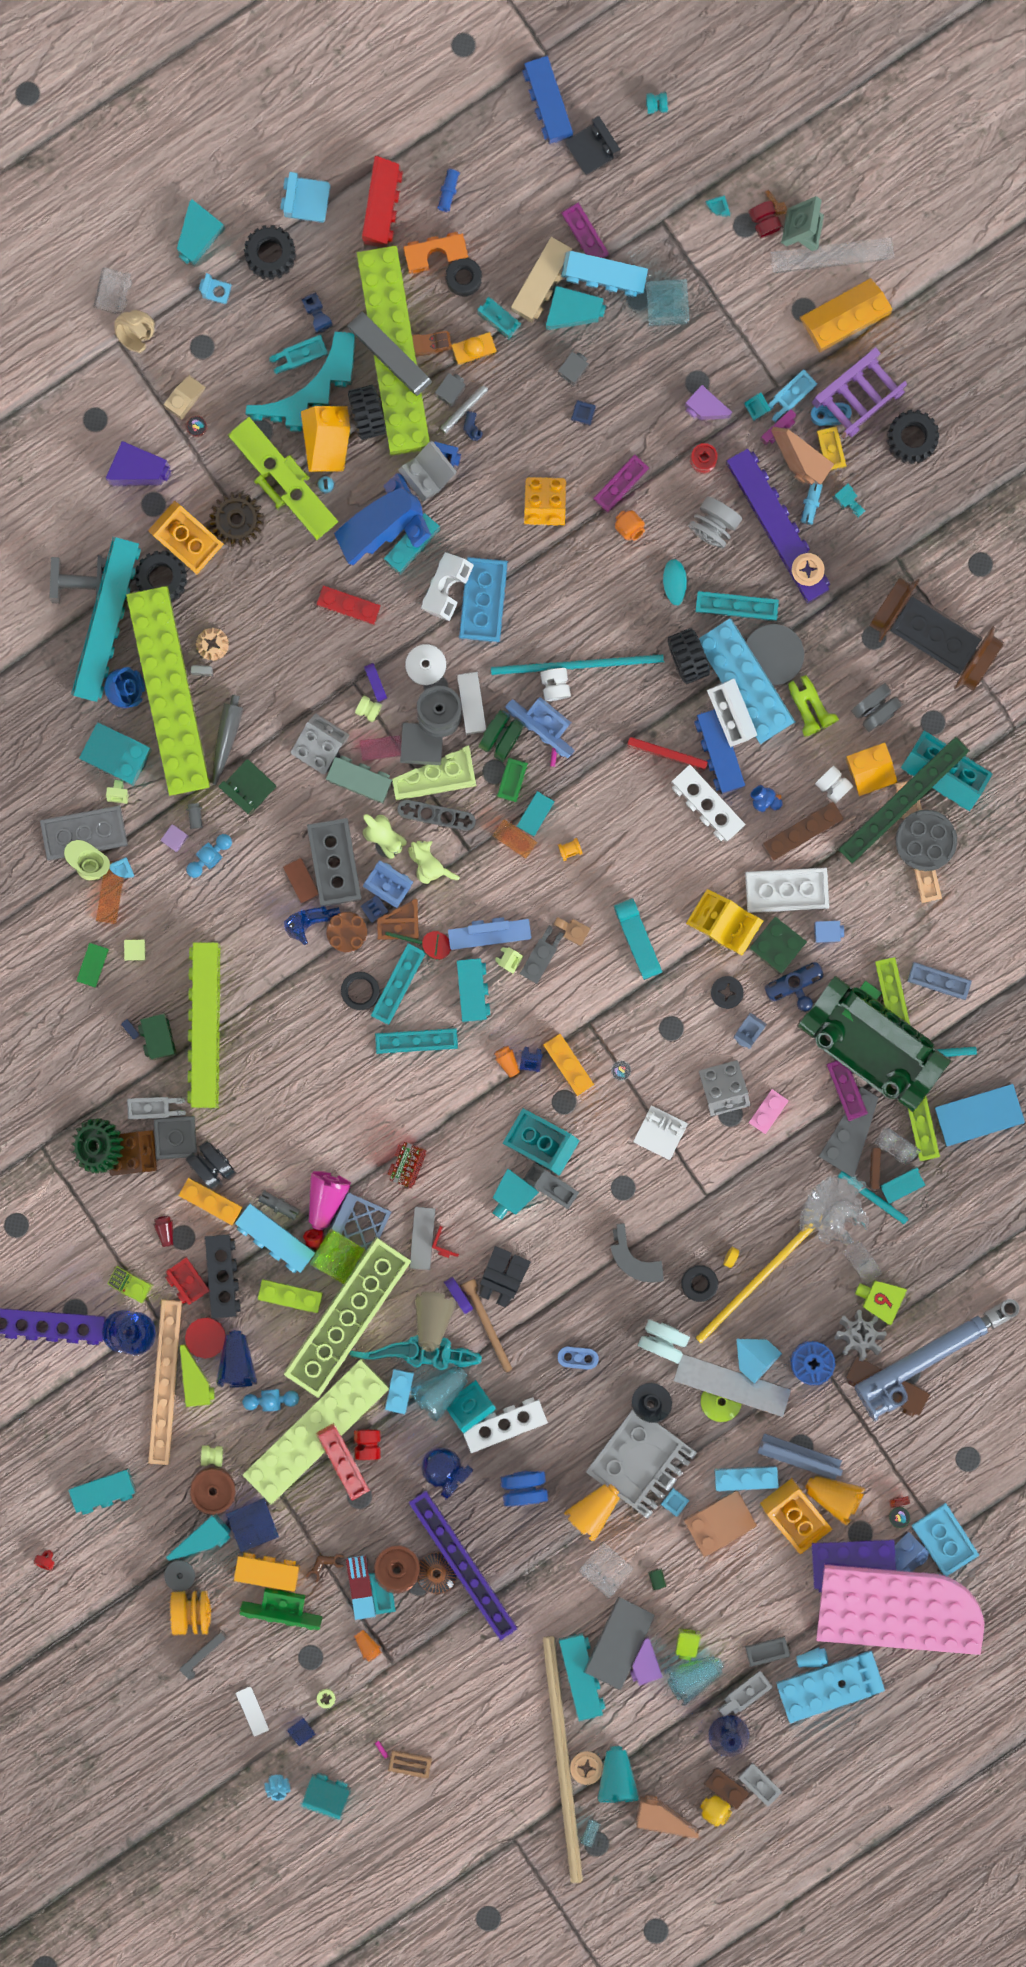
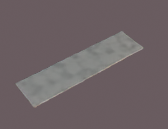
(732, 1385)

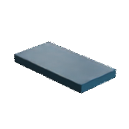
(483, 600)
(979, 1115)

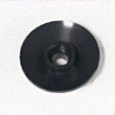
(657, 1396)

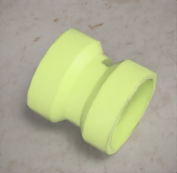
(368, 708)
(212, 1456)

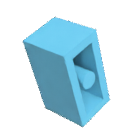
(399, 1391)

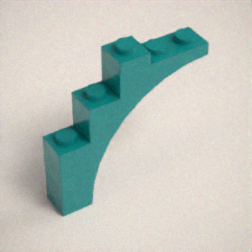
(336, 370)

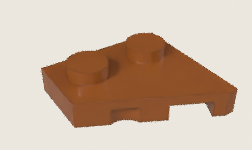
(400, 921)

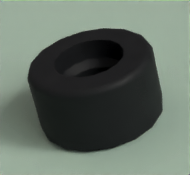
(461, 289)
(699, 1296)

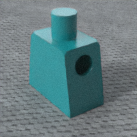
(512, 1194)

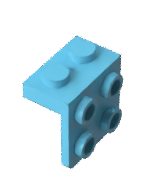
(305, 198)

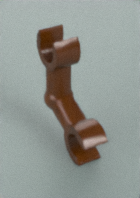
(320, 1560)

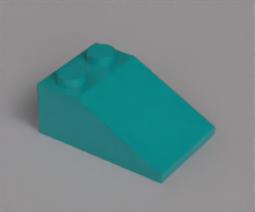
(115, 754)
(541, 1141)
(205, 1537)
(326, 1796)

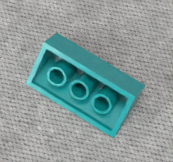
(961, 784)

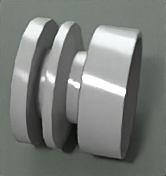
(716, 520)

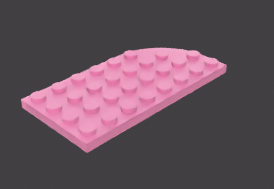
(898, 1610)

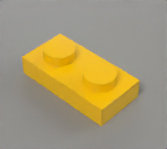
(831, 447)

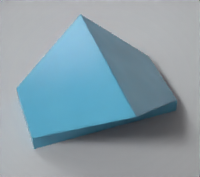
(756, 1357)

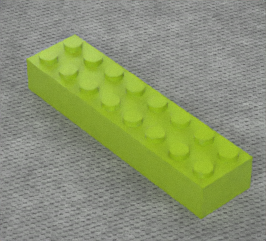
(205, 1025)

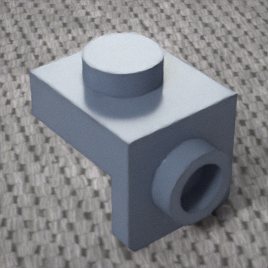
(749, 1031)

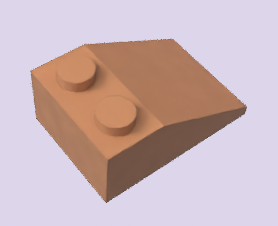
(801, 457)
(720, 1523)
(659, 1817)

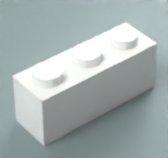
(732, 712)

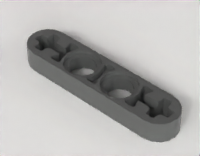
(436, 817)

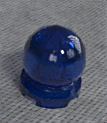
(443, 1469)

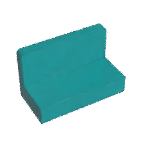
(902, 1185)

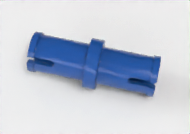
(448, 190)

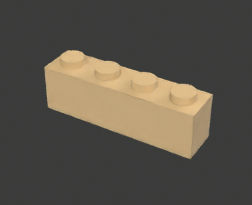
(540, 281)

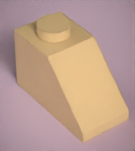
(184, 397)

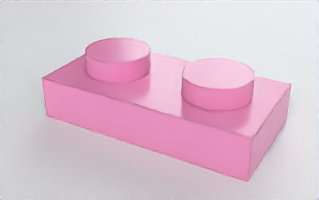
(768, 1111)

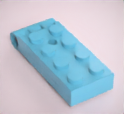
(819, 1689)

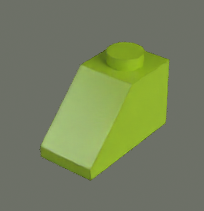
(687, 1643)

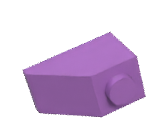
(706, 406)
(645, 1665)

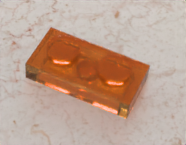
(515, 839)

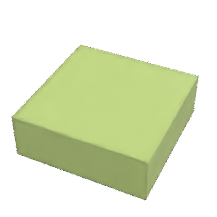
(134, 950)

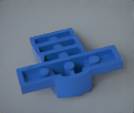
(383, 522)

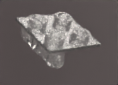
(897, 1146)
(606, 1570)

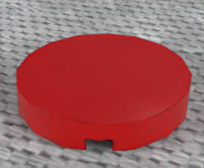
(205, 1337)

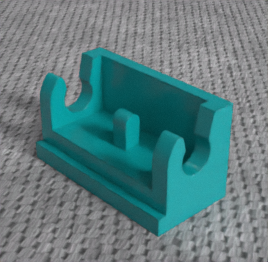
(498, 318)

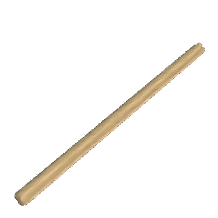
(562, 1759)

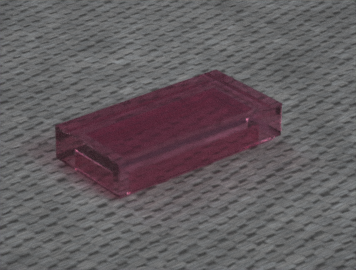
(380, 748)

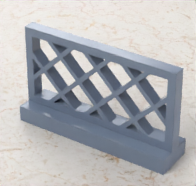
(343, 1214)
(800, 1456)

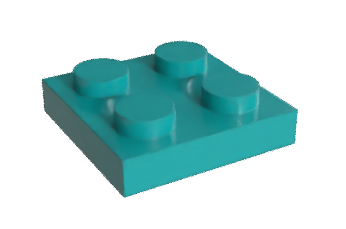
(470, 1407)

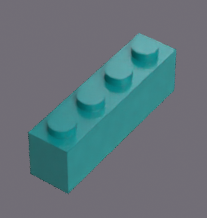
(582, 1685)

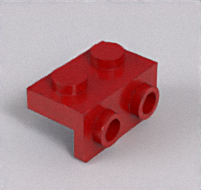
(187, 1281)

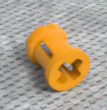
(570, 849)

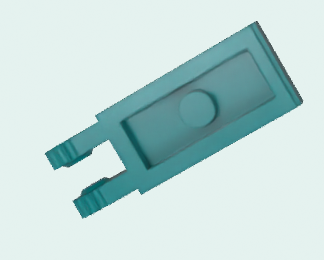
(300, 354)

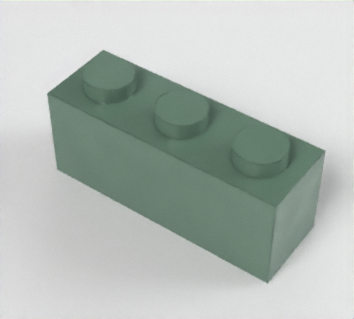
(359, 779)

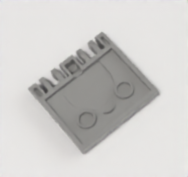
(638, 1459)

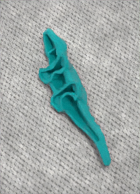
(416, 1356)

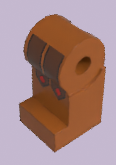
(431, 343)

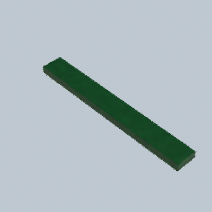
(904, 799)

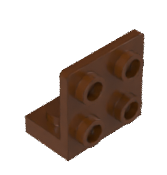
(137, 1153)

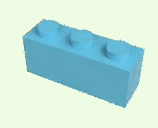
(746, 1478)

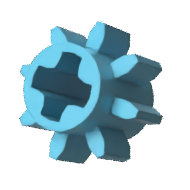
(277, 1787)

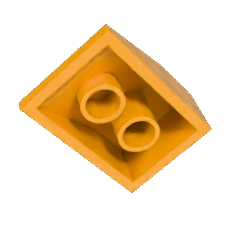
(326, 437)
(185, 537)
(795, 1516)

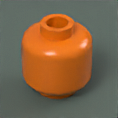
(629, 525)

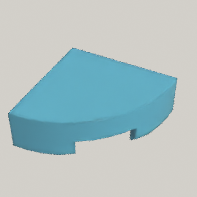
(122, 868)

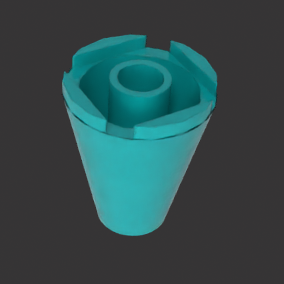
(617, 1778)

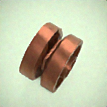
(212, 1478)
(396, 1557)

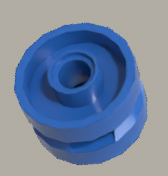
(524, 1491)

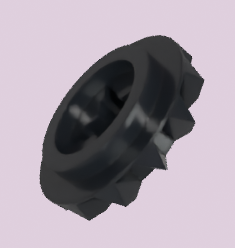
(721, 984)

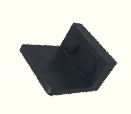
(593, 146)

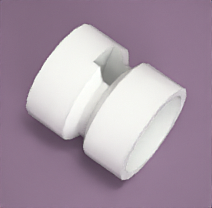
(561, 689)
(833, 784)

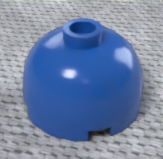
(124, 687)

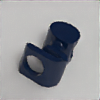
(313, 307)

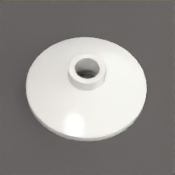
(430, 674)

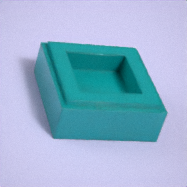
(757, 406)

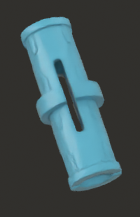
(811, 503)

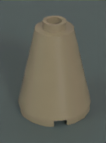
(433, 1317)

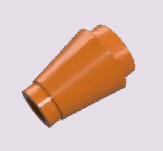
(506, 1059)
(367, 1646)

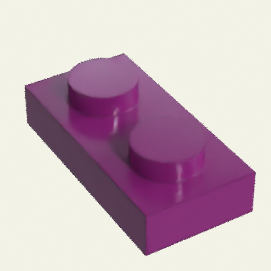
(786, 422)

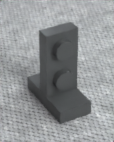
(551, 1186)

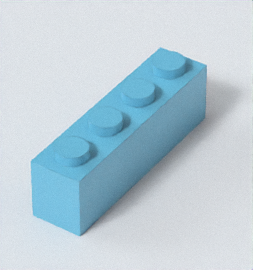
(604, 272)
(275, 1238)

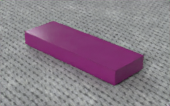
(584, 231)
(621, 483)
(847, 1090)

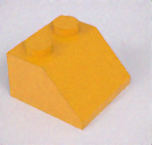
(871, 769)

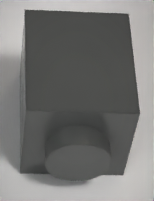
(573, 368)
(450, 389)

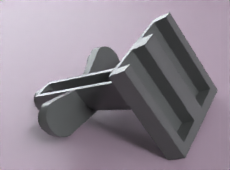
(60, 581)

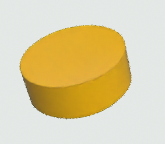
(731, 1257)

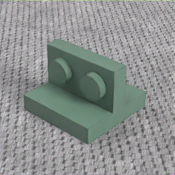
(803, 224)

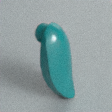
(675, 581)

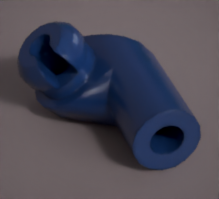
(470, 427)

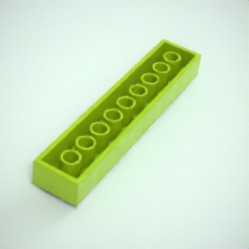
(388, 310)
(168, 690)

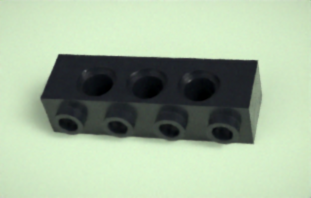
(218, 1308)

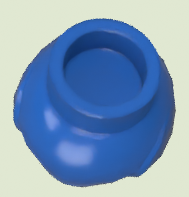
(765, 798)

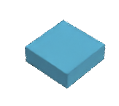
(675, 1502)

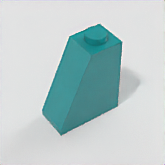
(197, 233)
(573, 309)

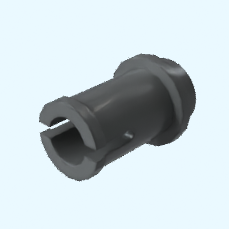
(194, 815)

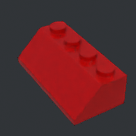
(381, 203)

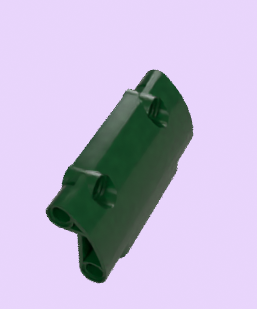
(875, 1043)

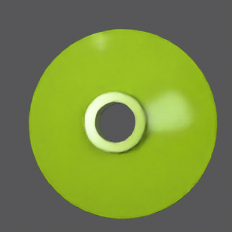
(719, 1413)

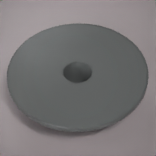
(179, 1575)

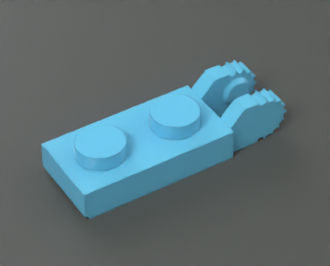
(793, 393)

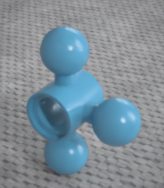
(209, 855)
(270, 1400)

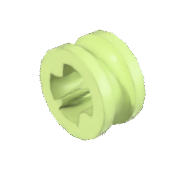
(331, 1700)

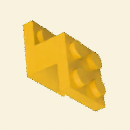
(724, 922)

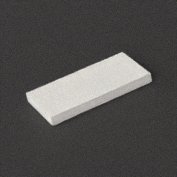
(787, 890)

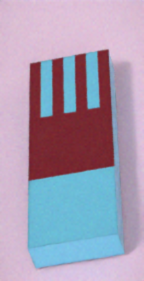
(360, 1587)

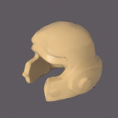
(133, 328)

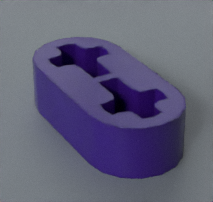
(375, 682)
(458, 1295)

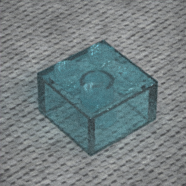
(667, 302)

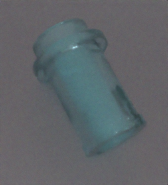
(590, 1833)

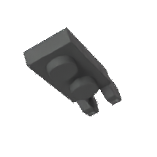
(540, 957)

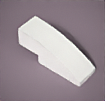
(471, 703)

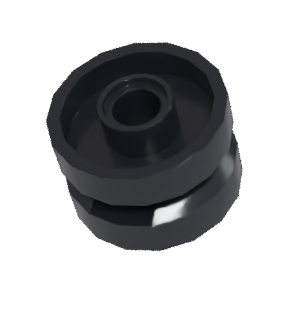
(211, 1165)

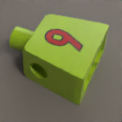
(881, 1299)

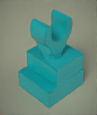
(846, 497)

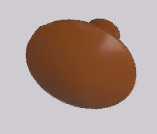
(346, 932)

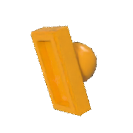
(474, 348)

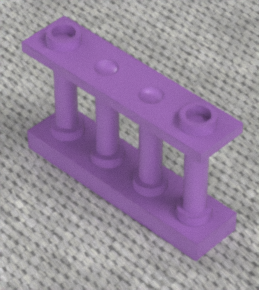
(855, 373)

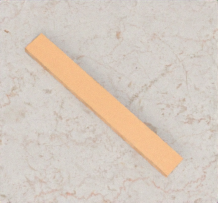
(165, 1382)

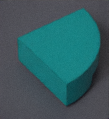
(718, 206)

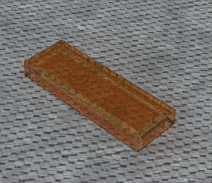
(109, 898)

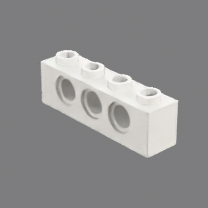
(691, 777)
(536, 1419)

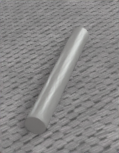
(463, 409)

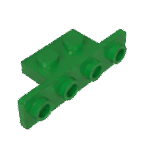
(281, 1608)

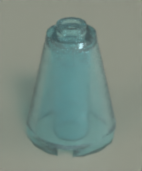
(440, 1391)
(693, 1677)

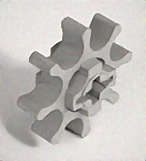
(855, 1339)

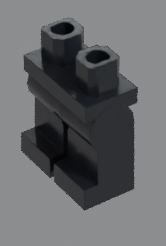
(503, 1282)

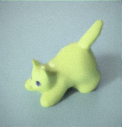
(380, 832)
(428, 866)

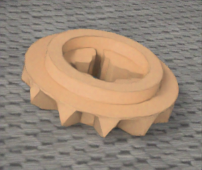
(814, 562)
(221, 641)
(592, 1775)

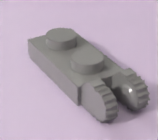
(153, 1107)

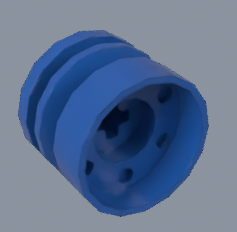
(806, 1352)

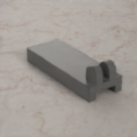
(187, 1668)

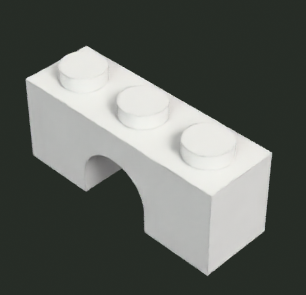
(450, 570)

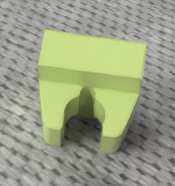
(117, 793)
(509, 960)

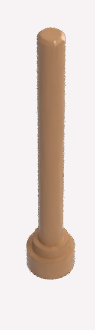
(470, 1289)

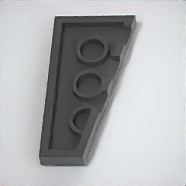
(848, 1139)

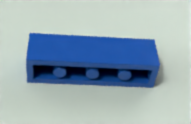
(548, 100)
(721, 755)

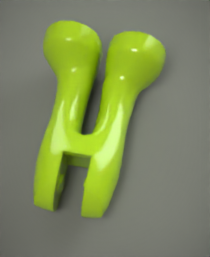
(810, 694)

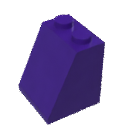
(137, 468)

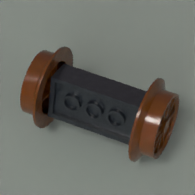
(937, 634)

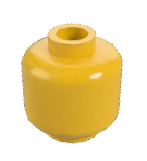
(715, 1810)

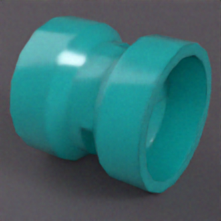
(651, 102)

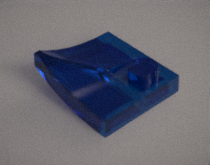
(252, 1525)

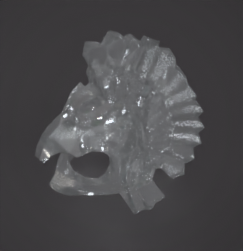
(833, 1205)

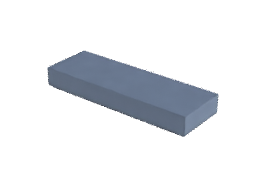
(939, 981)

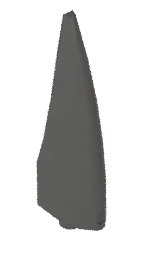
(226, 735)

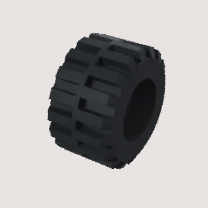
(264, 236)
(367, 412)
(918, 420)
(156, 560)
(688, 656)

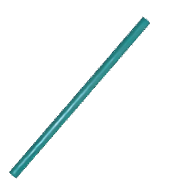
(578, 664)

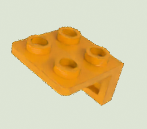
(545, 501)

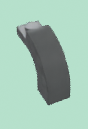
(631, 1266)

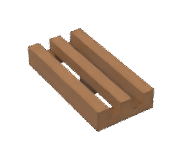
(402, 1762)

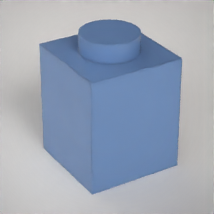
(828, 931)

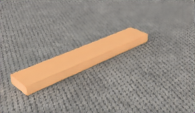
(926, 880)

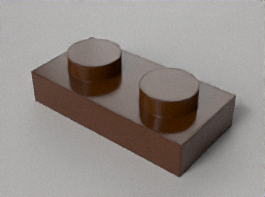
(726, 1788)

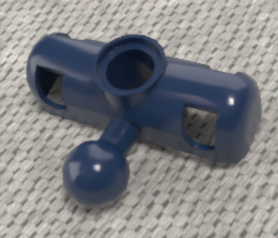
(804, 1002)

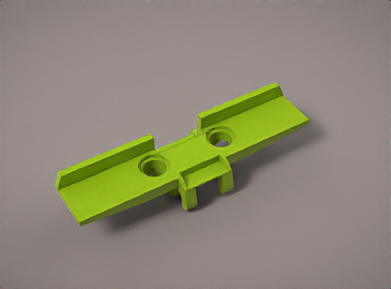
(287, 473)

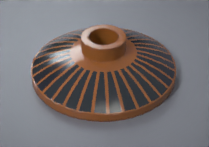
(428, 1582)

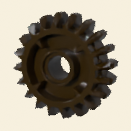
(233, 507)

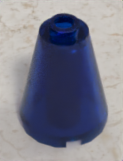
(236, 1362)
(726, 1728)

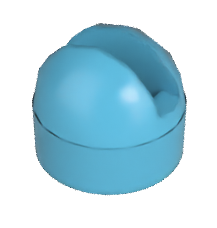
(321, 484)

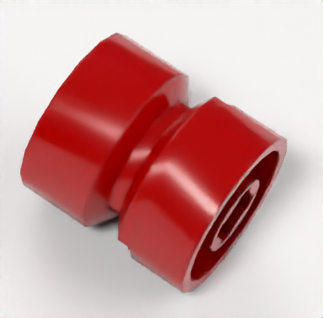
(703, 458)
(367, 1444)

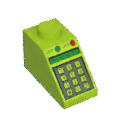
(130, 1284)

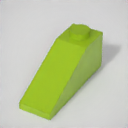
(196, 1385)

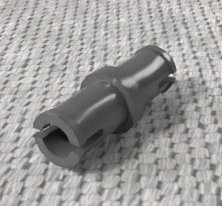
(279, 1205)

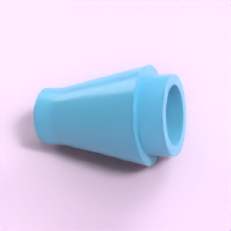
(813, 1658)

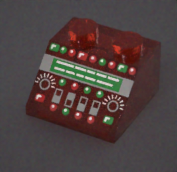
(407, 1165)

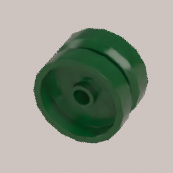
(502, 736)

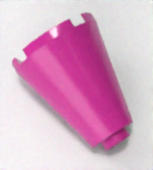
(325, 1197)

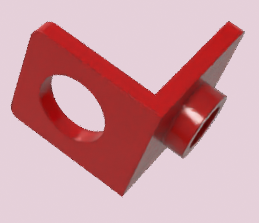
(443, 1252)

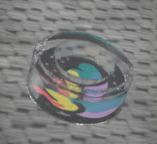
(621, 1070)

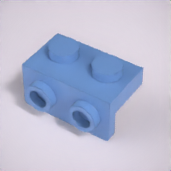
(388, 884)
(909, 1554)

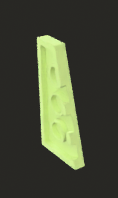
(453, 774)

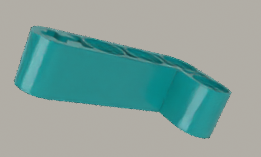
(637, 938)

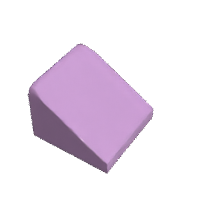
(174, 838)

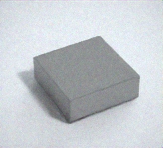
(199, 670)

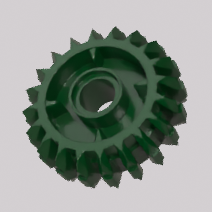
(109, 1148)

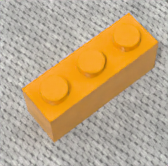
(568, 1065)
(210, 1201)
(267, 1572)

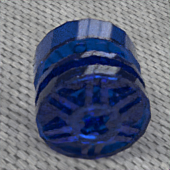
(138, 1336)

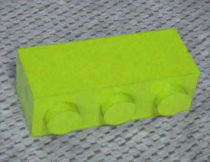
(290, 1296)

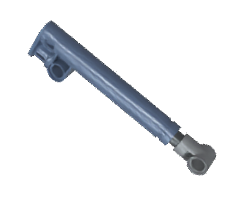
(879, 1387)

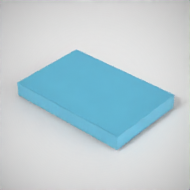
(945, 1540)

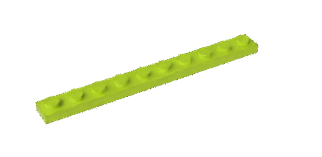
(895, 1002)

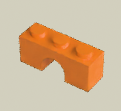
(418, 253)

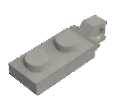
(746, 1694)

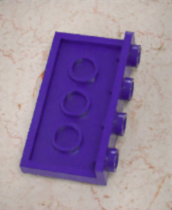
(858, 1554)

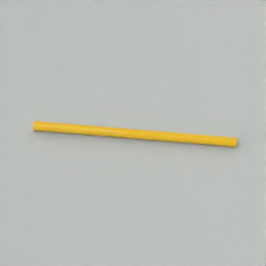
(752, 1285)

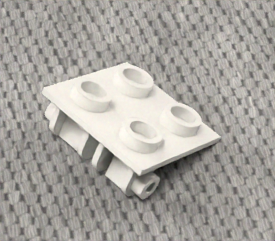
(660, 1132)

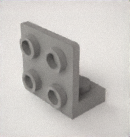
(428, 471)
(319, 743)
(724, 1088)

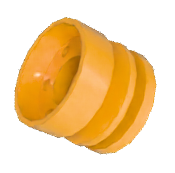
(189, 1612)

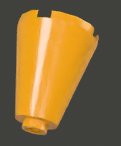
(836, 1496)
(593, 1511)

